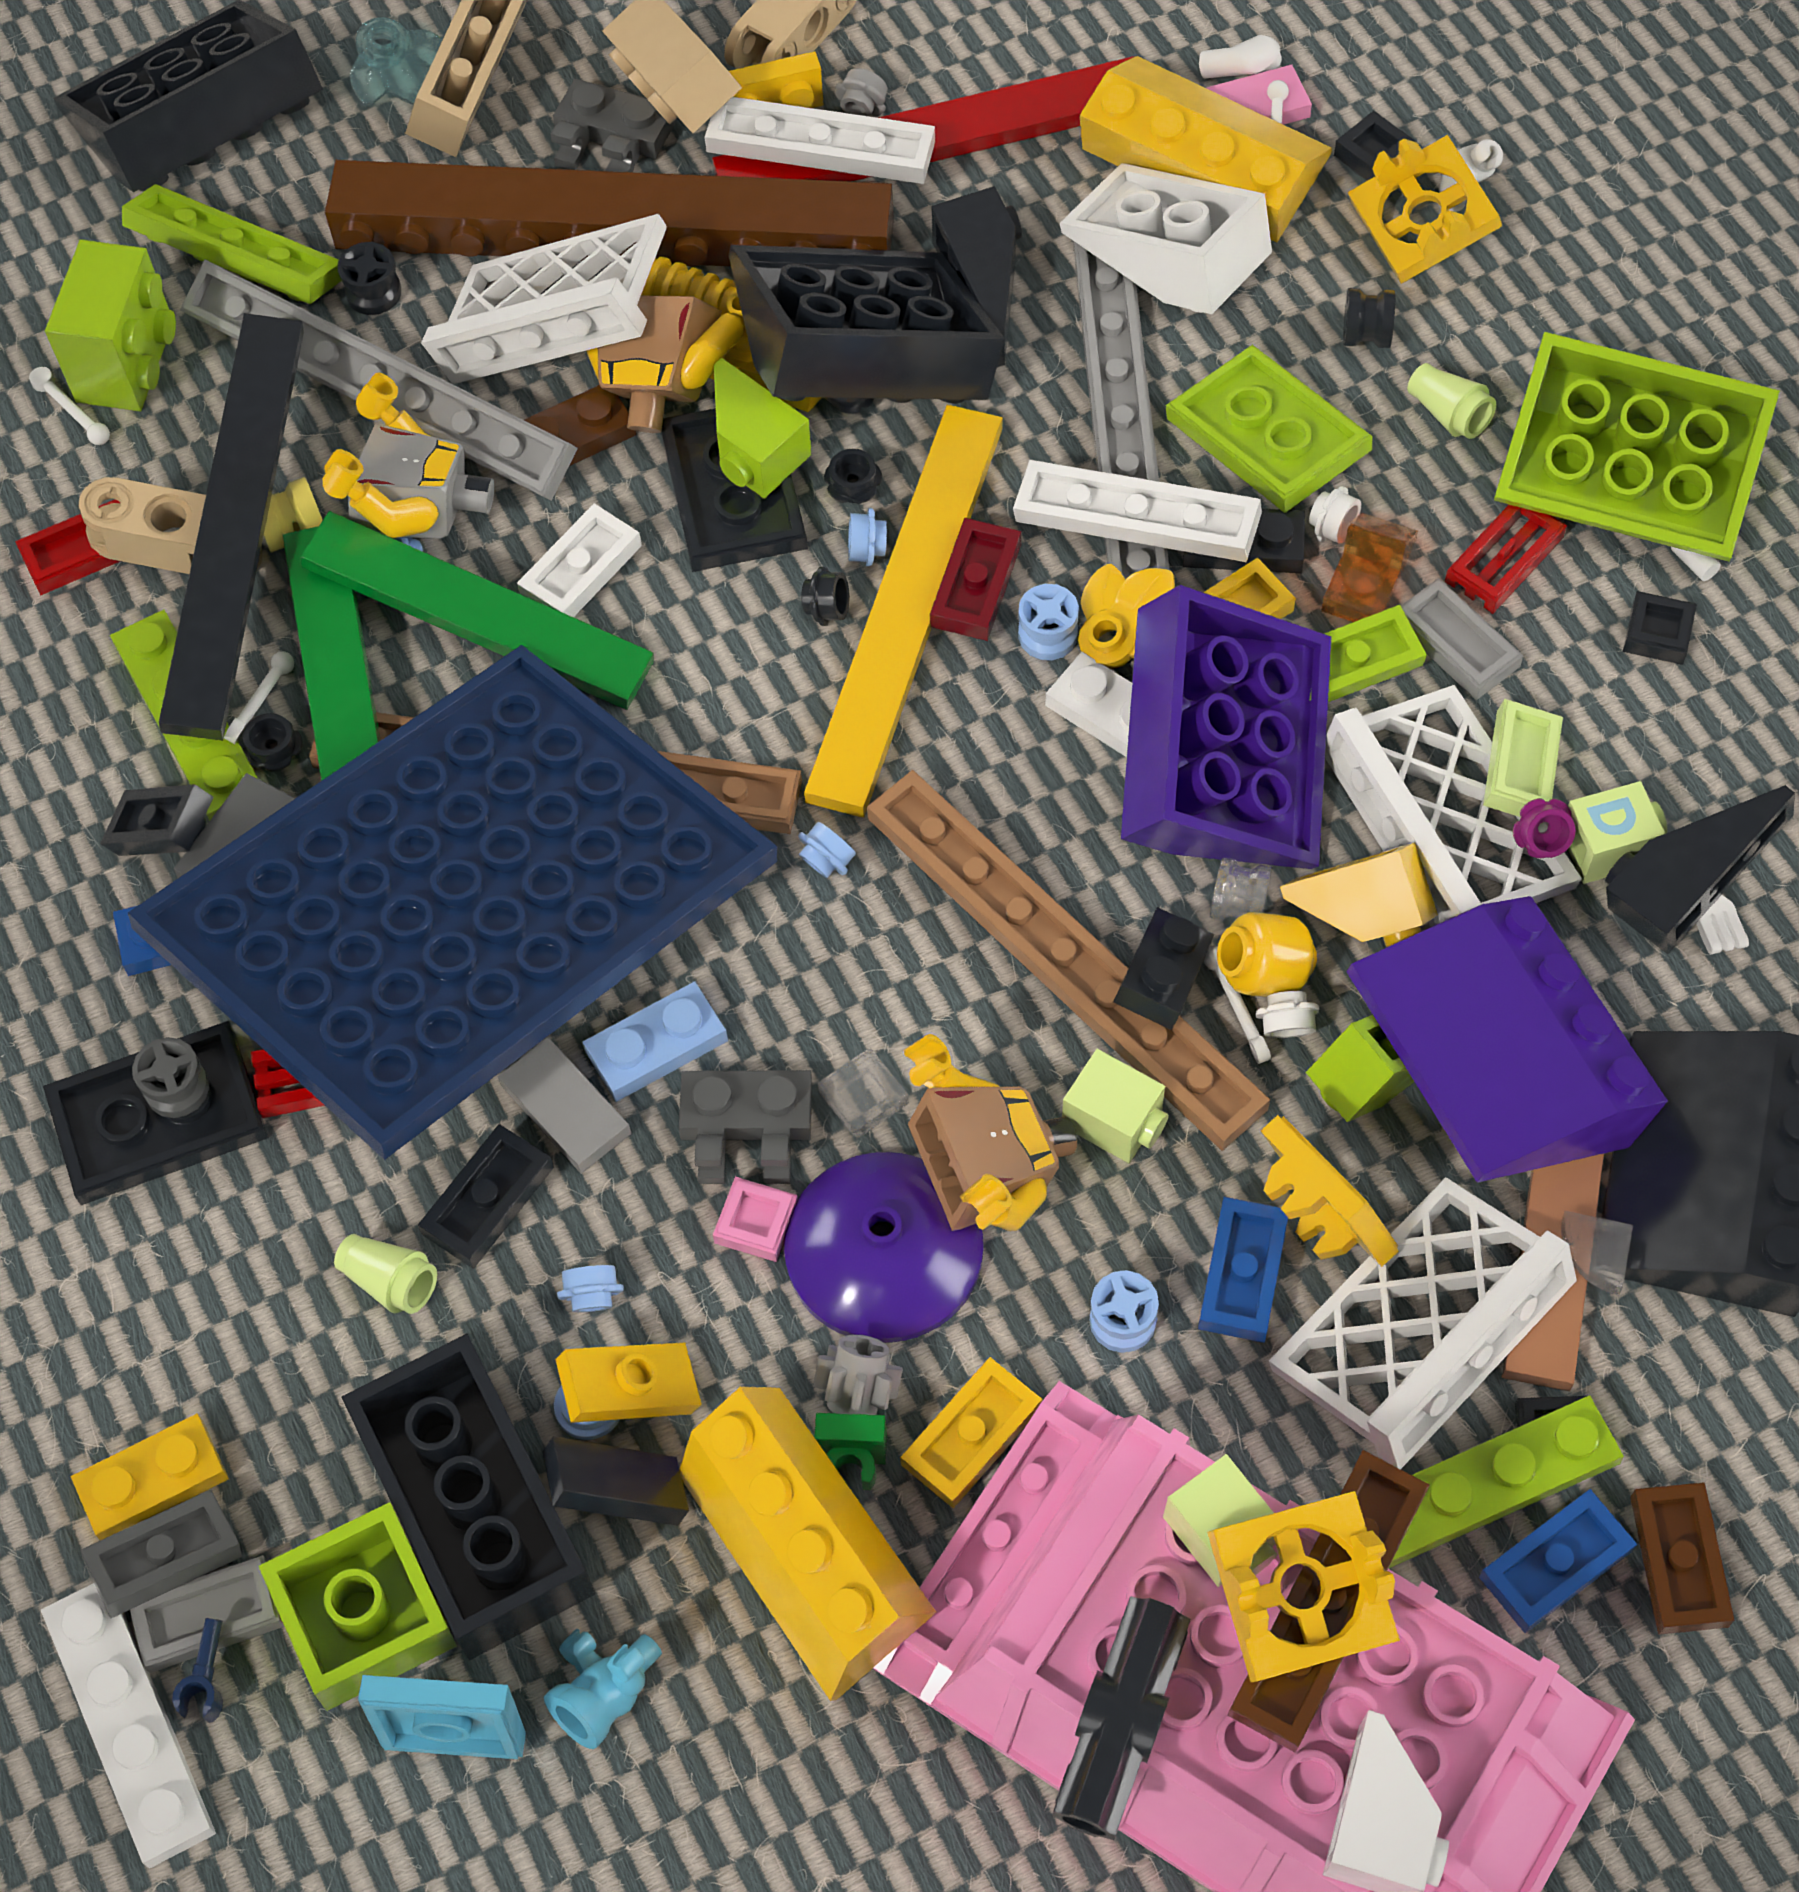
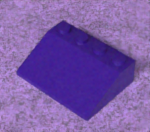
(1226, 733)
(1508, 1041)

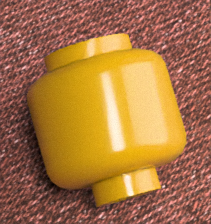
(1266, 954)

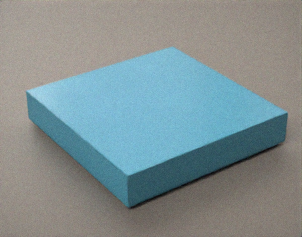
(443, 1716)

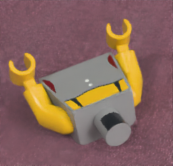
(404, 477)

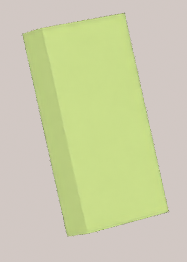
(1522, 757)

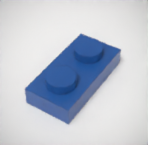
(1243, 1270)
(1557, 1561)

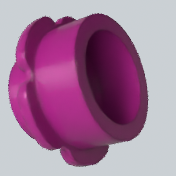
(1558, 835)

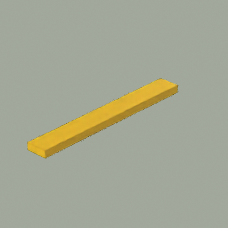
(900, 615)

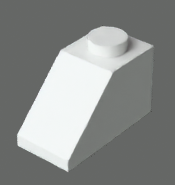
(1385, 1818)

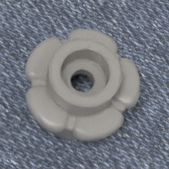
(862, 93)

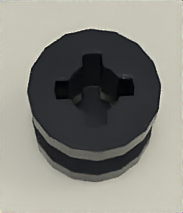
(359, 268)
(1369, 318)

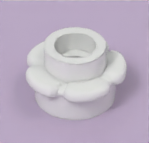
(1333, 514)
(1288, 1015)

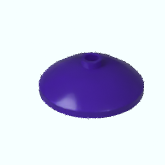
(874, 1283)

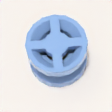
(1042, 607)
(1124, 1295)

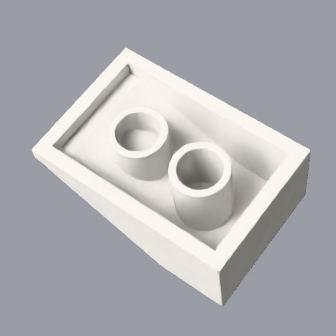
(1174, 234)

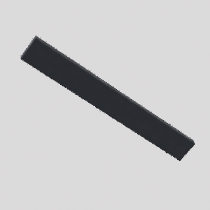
(231, 529)

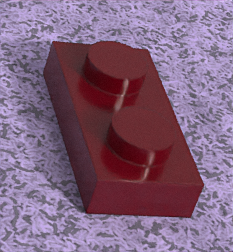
(975, 579)

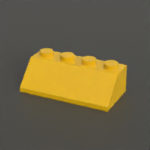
(1180, 128)
(801, 1537)

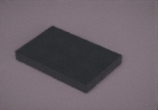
(717, 517)
(120, 1142)

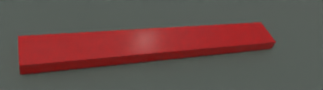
(966, 122)

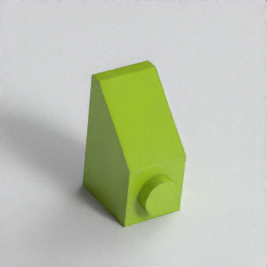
(756, 433)
(1359, 1070)

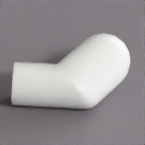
(1246, 58)
(1481, 160)

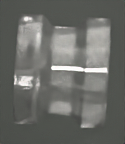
(1239, 890)

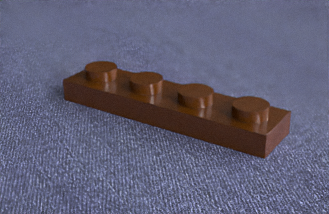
(1288, 1702)

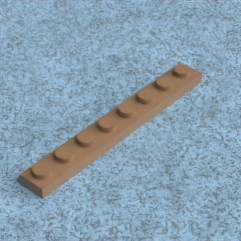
(1064, 957)

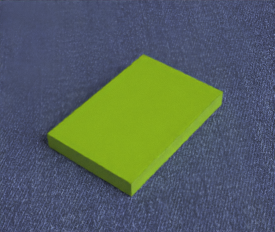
(1269, 428)

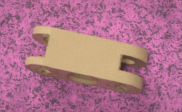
(782, 29)
(135, 526)

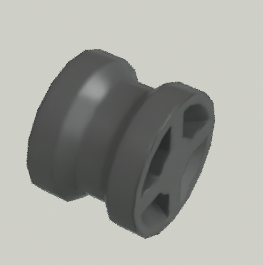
(159, 1066)

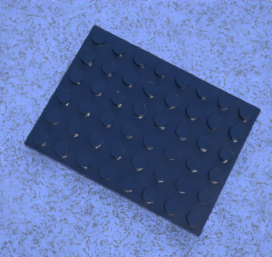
(452, 897)

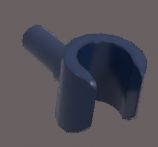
(202, 1675)

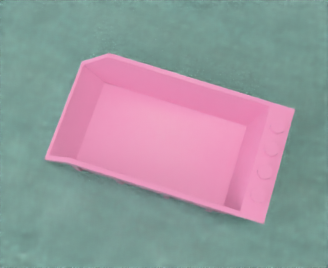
(1035, 1604)

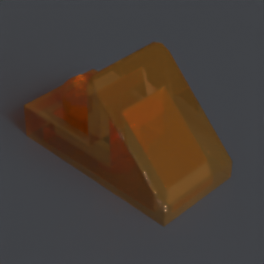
(1368, 568)

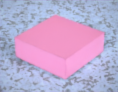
(755, 1219)

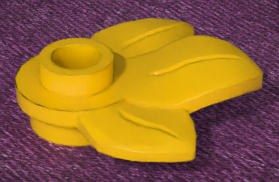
(1113, 605)

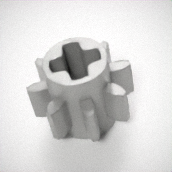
(857, 1376)

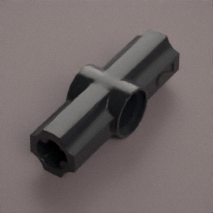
(1121, 1718)

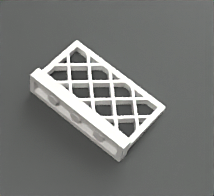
(560, 321)
(1401, 819)
(1461, 1359)

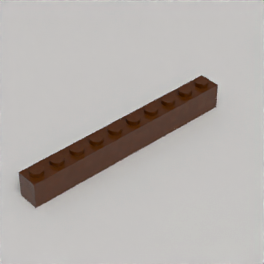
(518, 209)

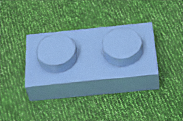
(655, 1041)

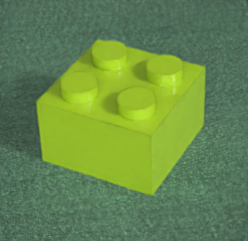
(110, 325)
(356, 1605)

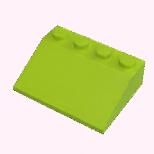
(1637, 446)

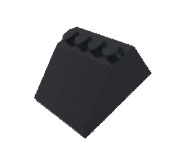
(191, 94)
(863, 324)
(1715, 1169)

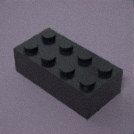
(468, 1497)

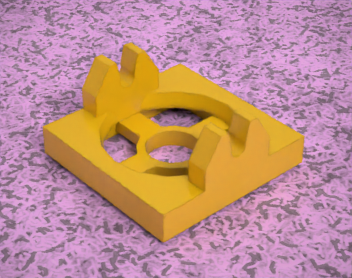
(1446, 233)
(1322, 1198)
(1248, 1601)

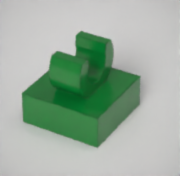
(853, 1440)

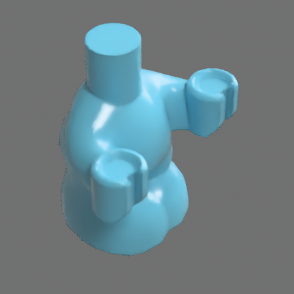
(602, 1690)

